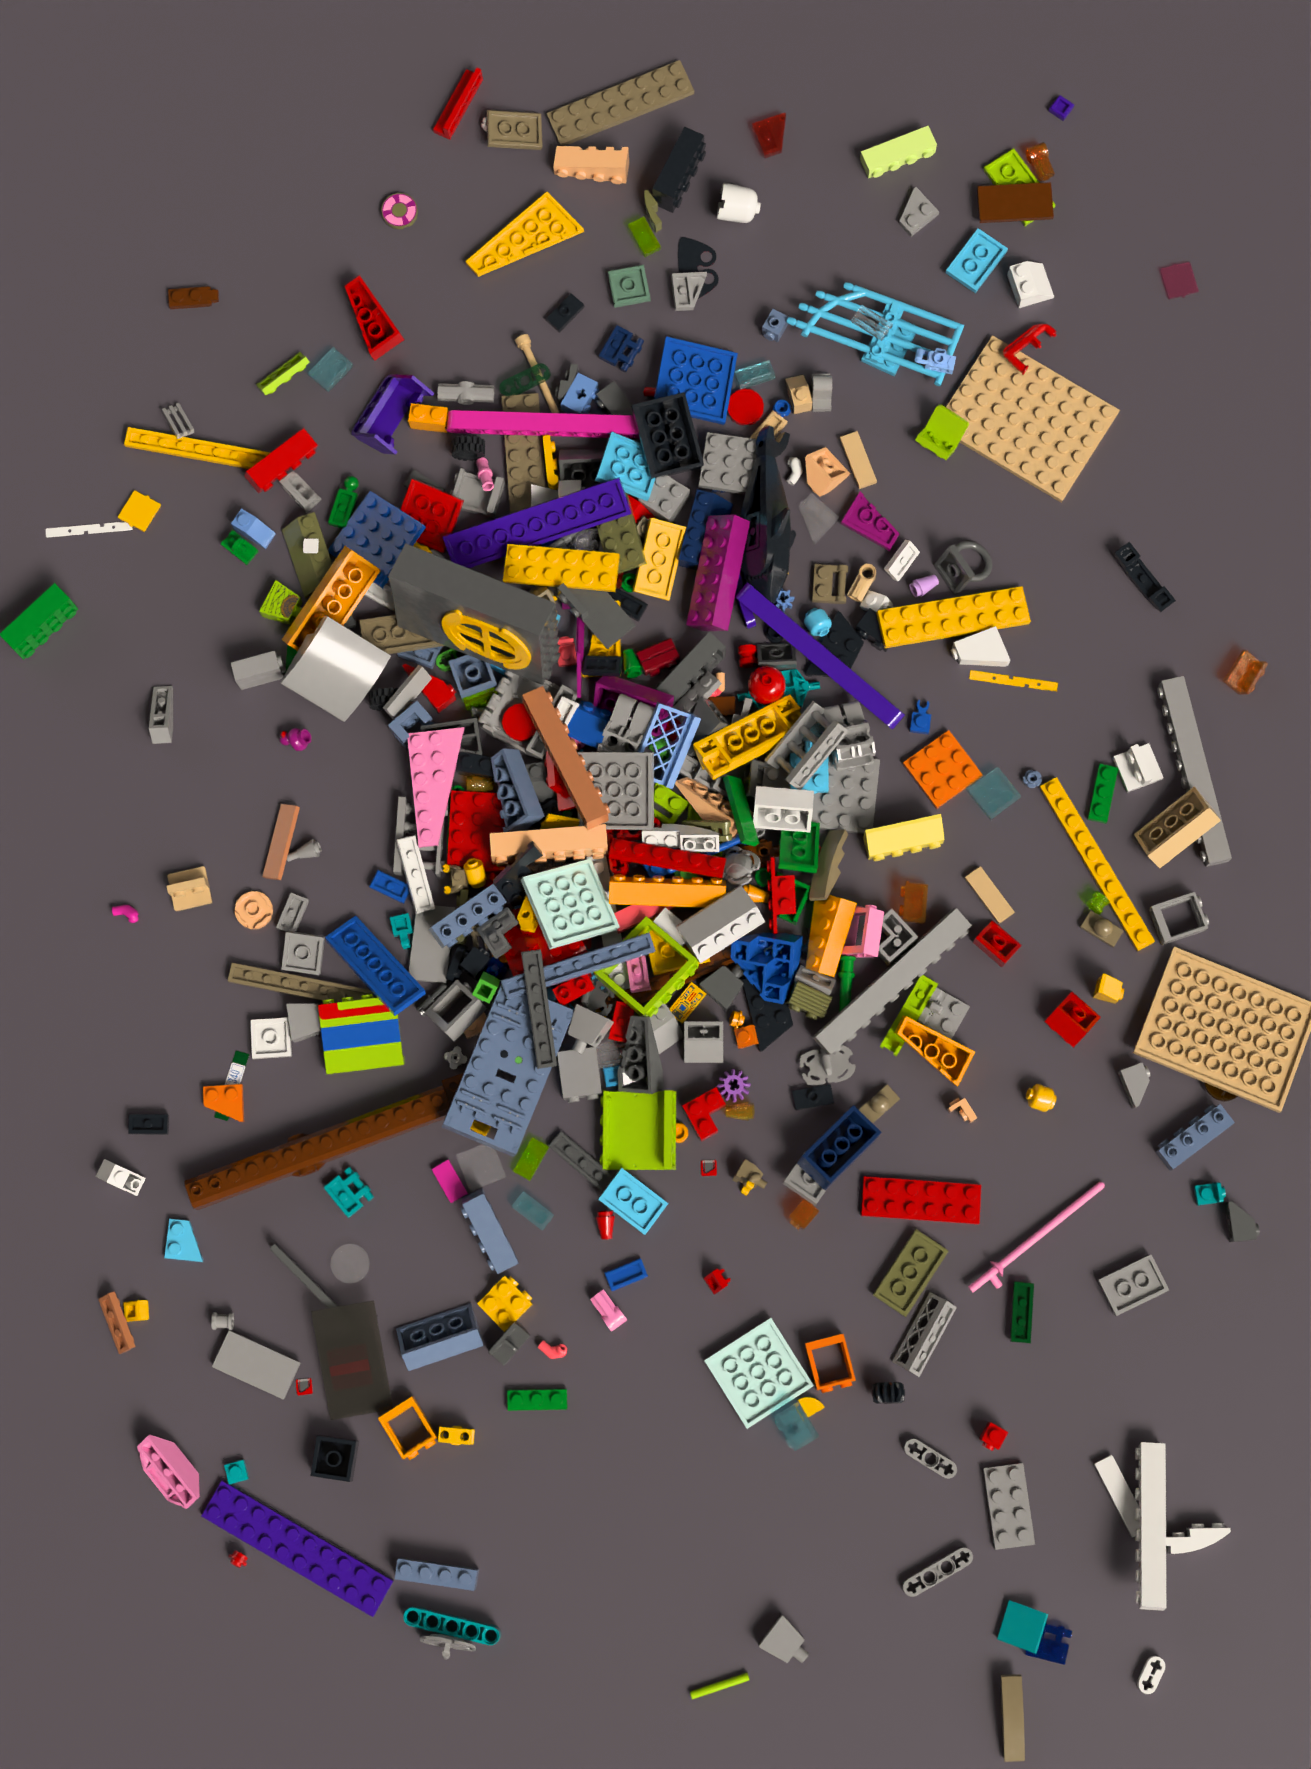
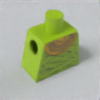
(281, 604)

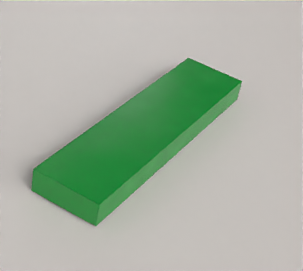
(741, 810)

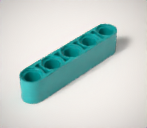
(442, 1628)

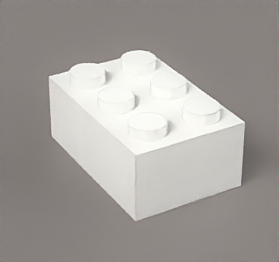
(783, 809)

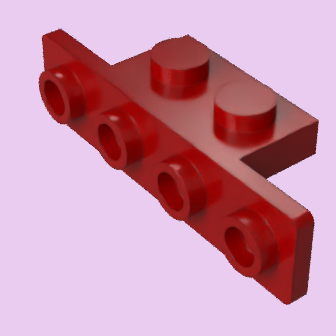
(556, 784)
(783, 894)

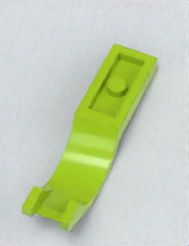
(912, 1008)

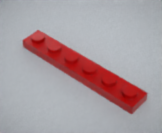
(667, 858)

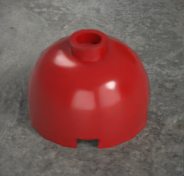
(766, 685)

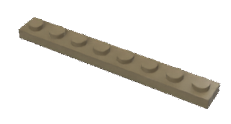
(292, 984)

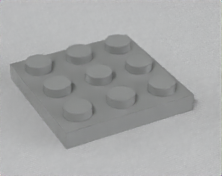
(727, 463)

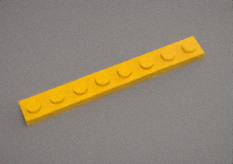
(193, 448)

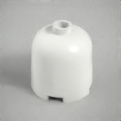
(738, 204)

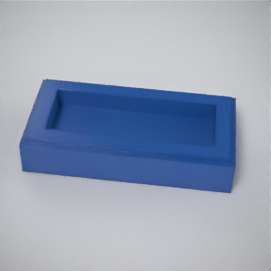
(626, 1274)

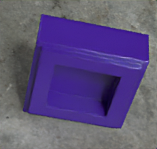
(1061, 107)

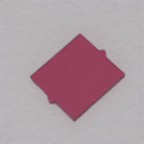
(1179, 280)

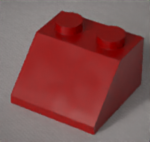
(1072, 1019)

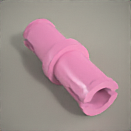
(485, 474)

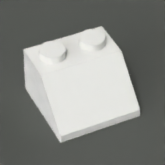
(1029, 283)

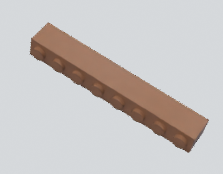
(565, 757)

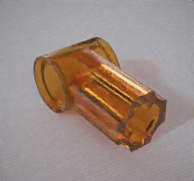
(1039, 157)

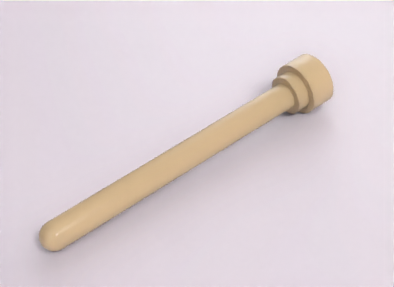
(523, 342)

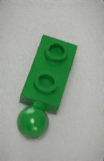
(344, 503)

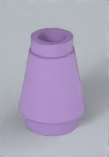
(921, 586)

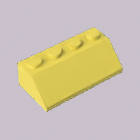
(904, 837)

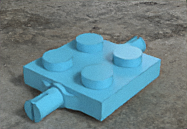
(820, 780)

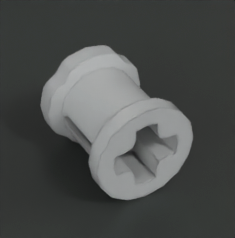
(222, 1321)

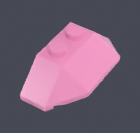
(169, 1470)

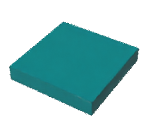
(1022, 1626)

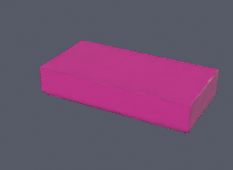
(449, 1181)

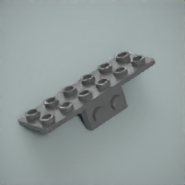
(597, 612)

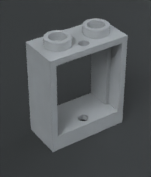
(1160, 924)
(464, 1018)

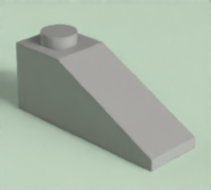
(161, 715)

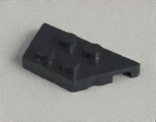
(840, 641)
(769, 1018)

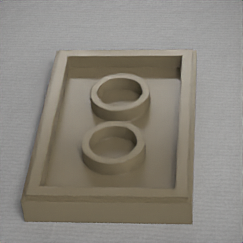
(514, 130)

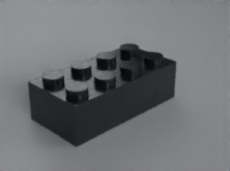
(679, 169)

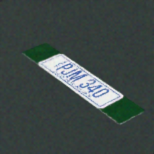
(235, 1075)

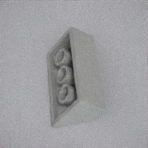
(720, 924)

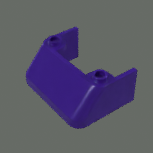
(387, 411)

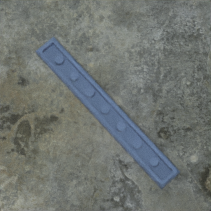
(584, 964)

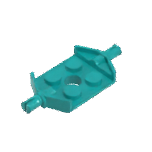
(795, 686)

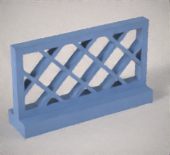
(680, 745)

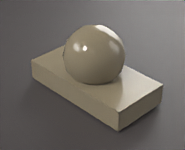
(1102, 929)
(879, 1104)

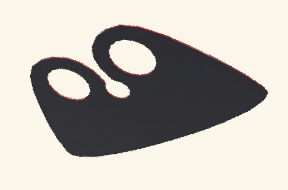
(690, 258)

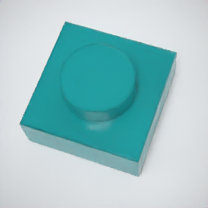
(236, 1472)

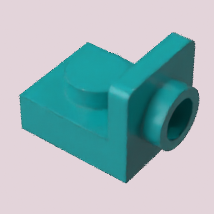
(1209, 1193)

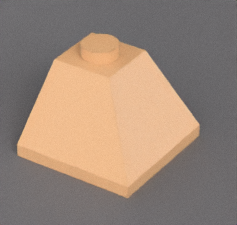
(824, 471)

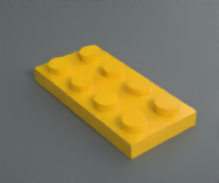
(662, 551)

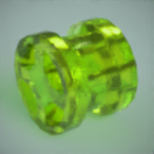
(1097, 902)

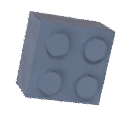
(472, 675)

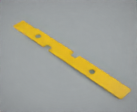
(1016, 681)

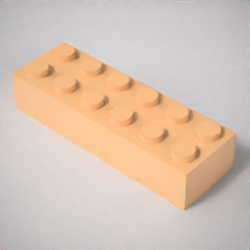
(554, 843)

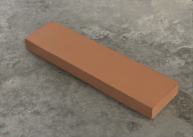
(281, 842)

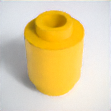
(475, 873)

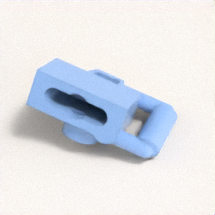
(936, 360)

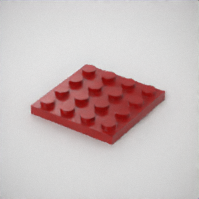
(470, 825)
(528, 941)

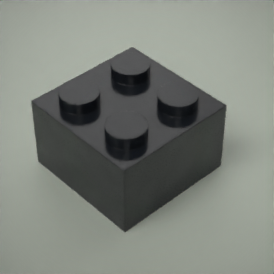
(334, 1458)

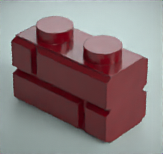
(658, 657)

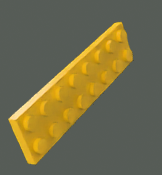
(953, 617)

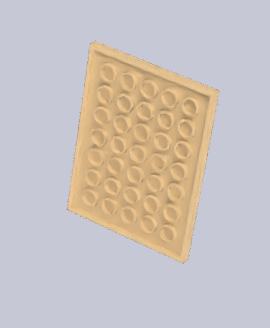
(1032, 421)
(1226, 1029)

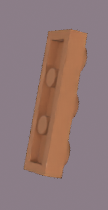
(117, 1322)

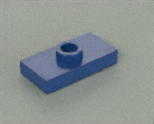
(390, 887)

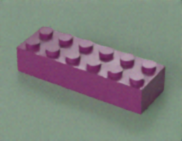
(718, 573)

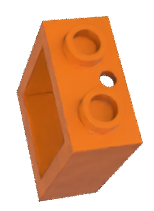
(844, 1382)

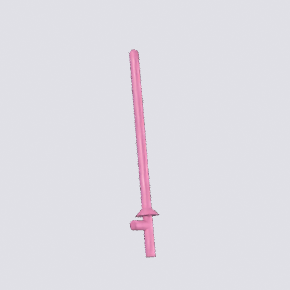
(998, 1266)

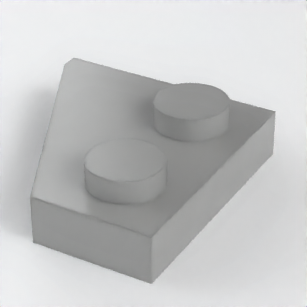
(917, 213)
(687, 289)

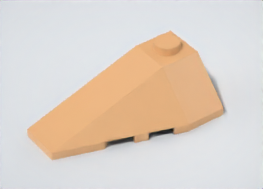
(707, 804)

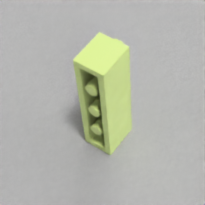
(898, 152)

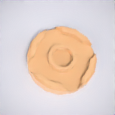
(253, 910)

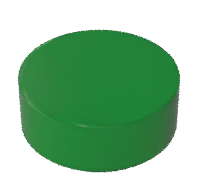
(762, 877)

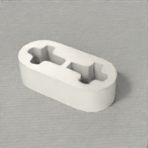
(1146, 1672)

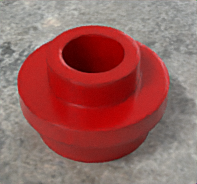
(238, 1559)

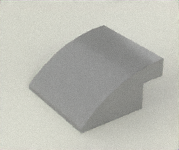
(335, 668)

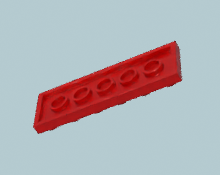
(921, 1200)

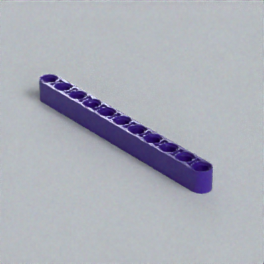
(820, 656)

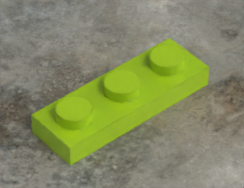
(283, 374)

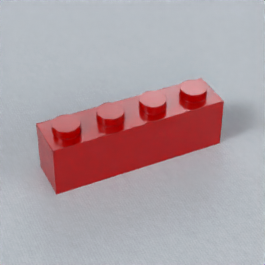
(281, 460)

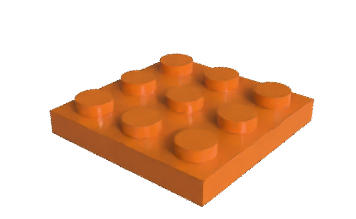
(942, 769)

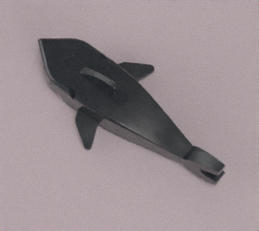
(766, 507)

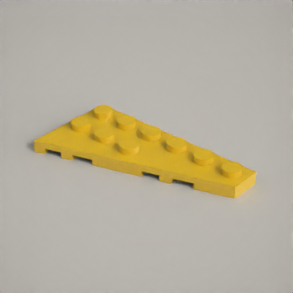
(533, 230)

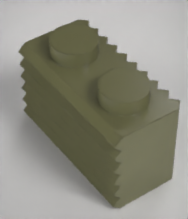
(808, 1000)

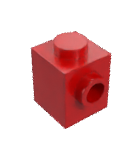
(993, 1436)

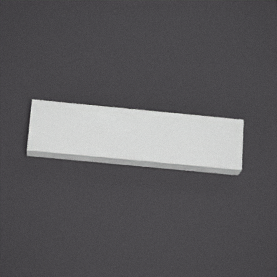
(415, 874)
(1119, 1492)

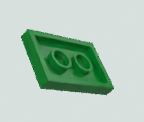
(799, 849)

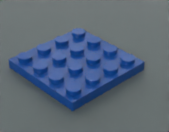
(701, 373)
(378, 534)

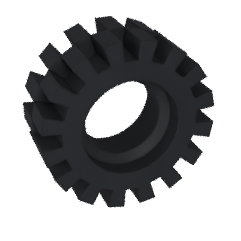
(468, 448)
(380, 697)

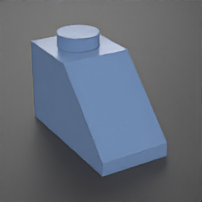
(252, 528)

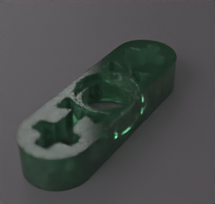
(535, 369)

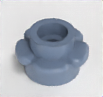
(1027, 779)

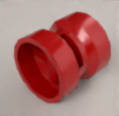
(747, 656)

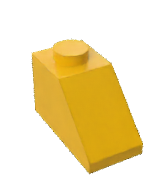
(1108, 989)

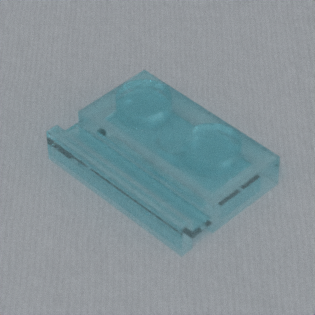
(330, 369)

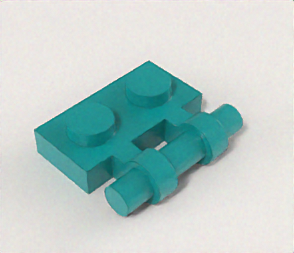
(344, 1196)

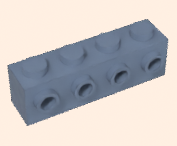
(467, 916)
(1194, 1137)

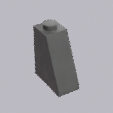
(710, 722)

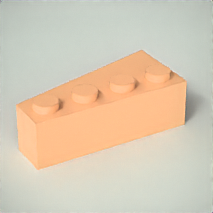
(592, 163)

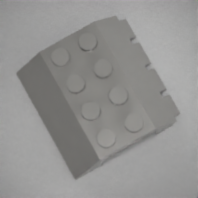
(511, 693)

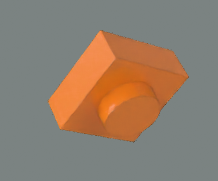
(746, 1036)

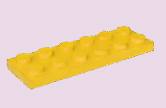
(556, 566)

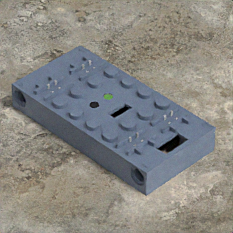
(508, 1046)

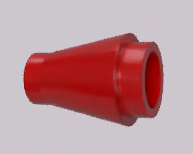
(605, 1223)

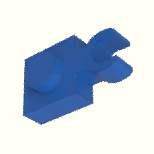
(920, 721)

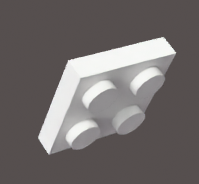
(271, 1038)

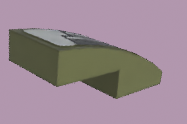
(651, 208)

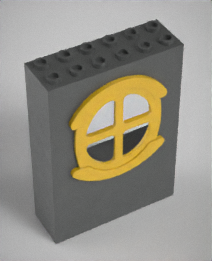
(475, 614)

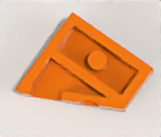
(225, 1100)

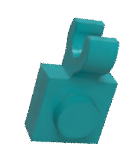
(402, 927)

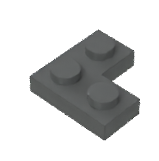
(494, 930)

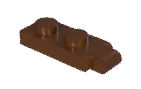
(192, 297)

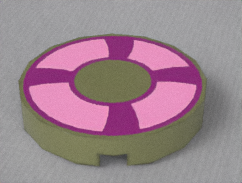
(399, 211)

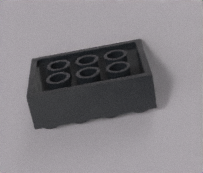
(667, 435)

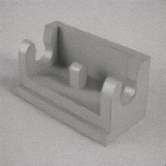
(300, 491)

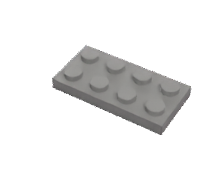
(1009, 1506)

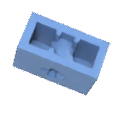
(581, 386)

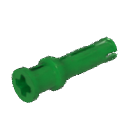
(846, 974)

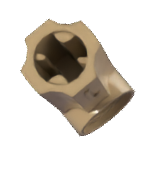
(862, 584)

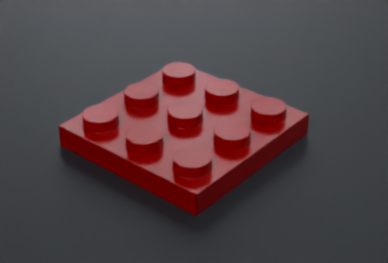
(433, 509)

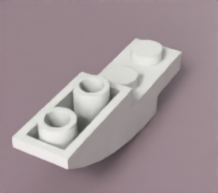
(682, 836)
(1197, 1538)

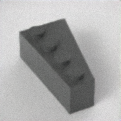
(702, 658)

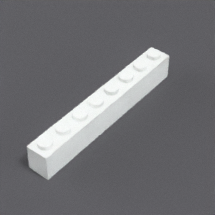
(1152, 1526)

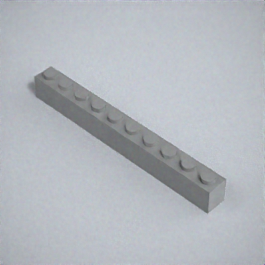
(1192, 763)
(892, 981)

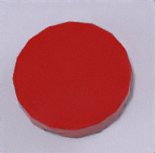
(745, 407)
(518, 723)

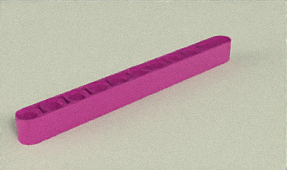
(541, 424)

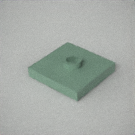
(629, 286)

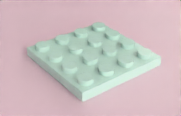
(570, 903)
(759, 1373)

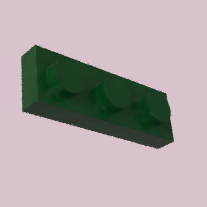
(1022, 1312)

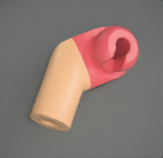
(721, 677)

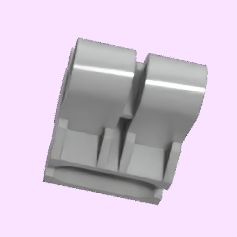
(622, 729)
(857, 746)

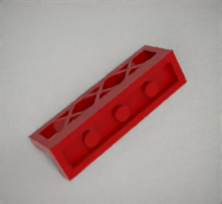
(458, 103)

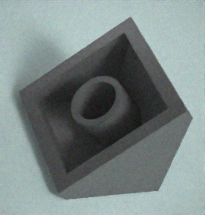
(777, 655)

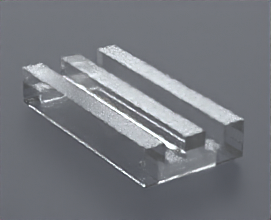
(877, 334)

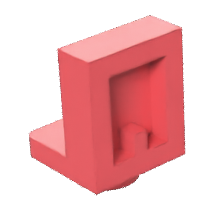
(567, 652)

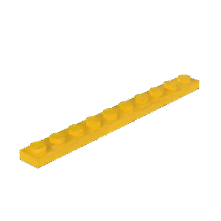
(1096, 864)

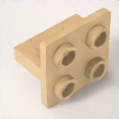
(189, 888)

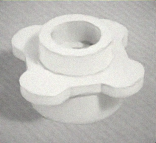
(460, 1058)

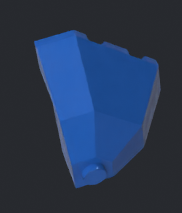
(769, 971)

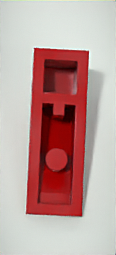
(436, 691)

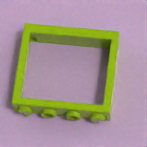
(666, 991)

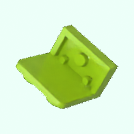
(943, 432)

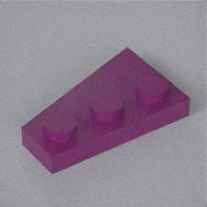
(869, 523)

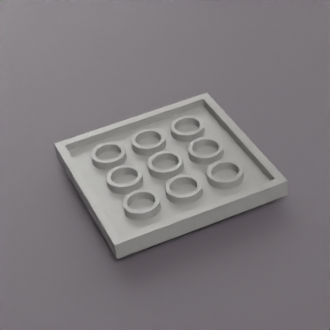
(625, 786)

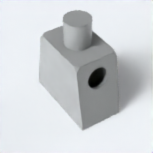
(303, 1021)
(588, 1028)
(784, 1641)

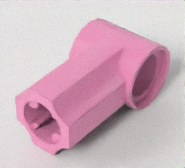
(610, 1313)

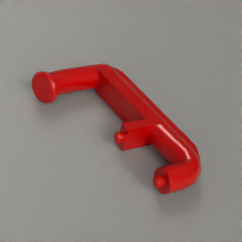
(1021, 342)

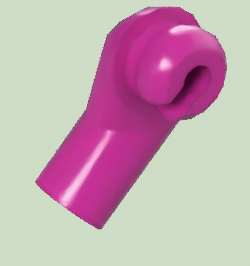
(128, 911)

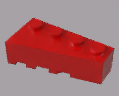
(375, 324)

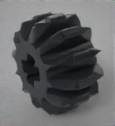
(888, 1392)

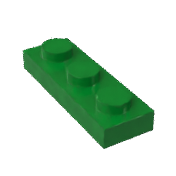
(1102, 793)
(537, 1400)

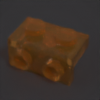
(1245, 673)
(914, 902)

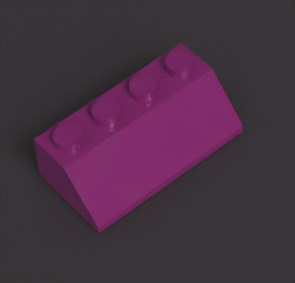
(610, 687)

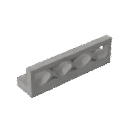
(928, 1335)

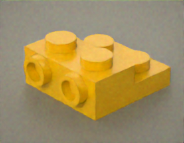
(505, 1303)

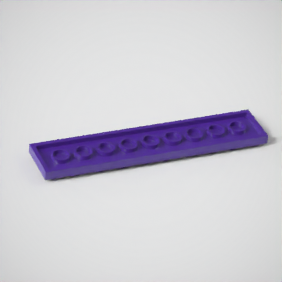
(539, 523)
(297, 1548)

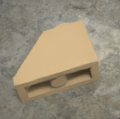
(799, 394)

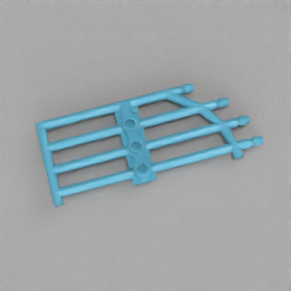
(893, 311)

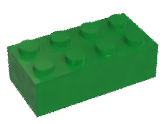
(39, 621)

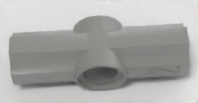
(466, 393)

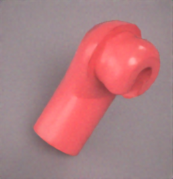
(553, 1352)

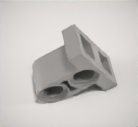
(821, 392)

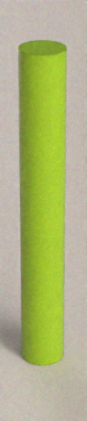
(719, 1685)

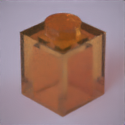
(803, 1215)

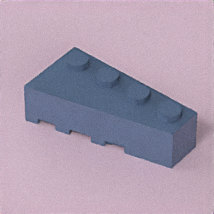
(516, 792)
(489, 1231)

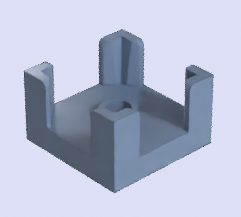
(407, 720)

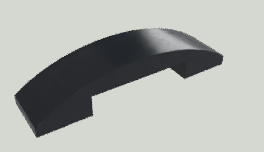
(1143, 578)

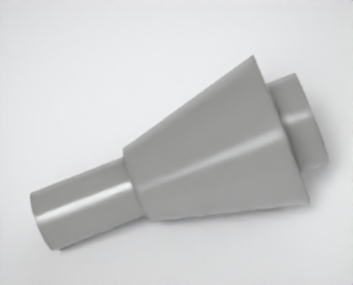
(308, 850)

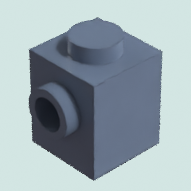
(774, 325)

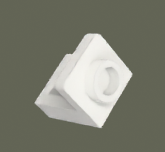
(875, 602)

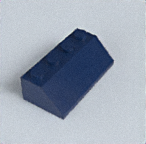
(704, 505)

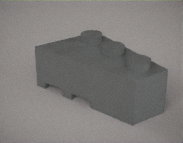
(471, 738)

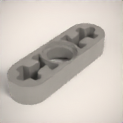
(946, 1461)

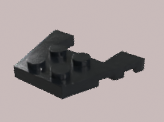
(509, 879)

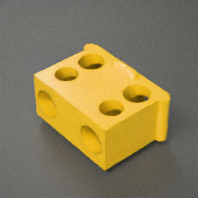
(527, 917)
(456, 1435)

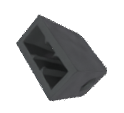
(723, 985)

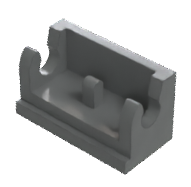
(753, 777)

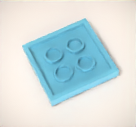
(626, 460)

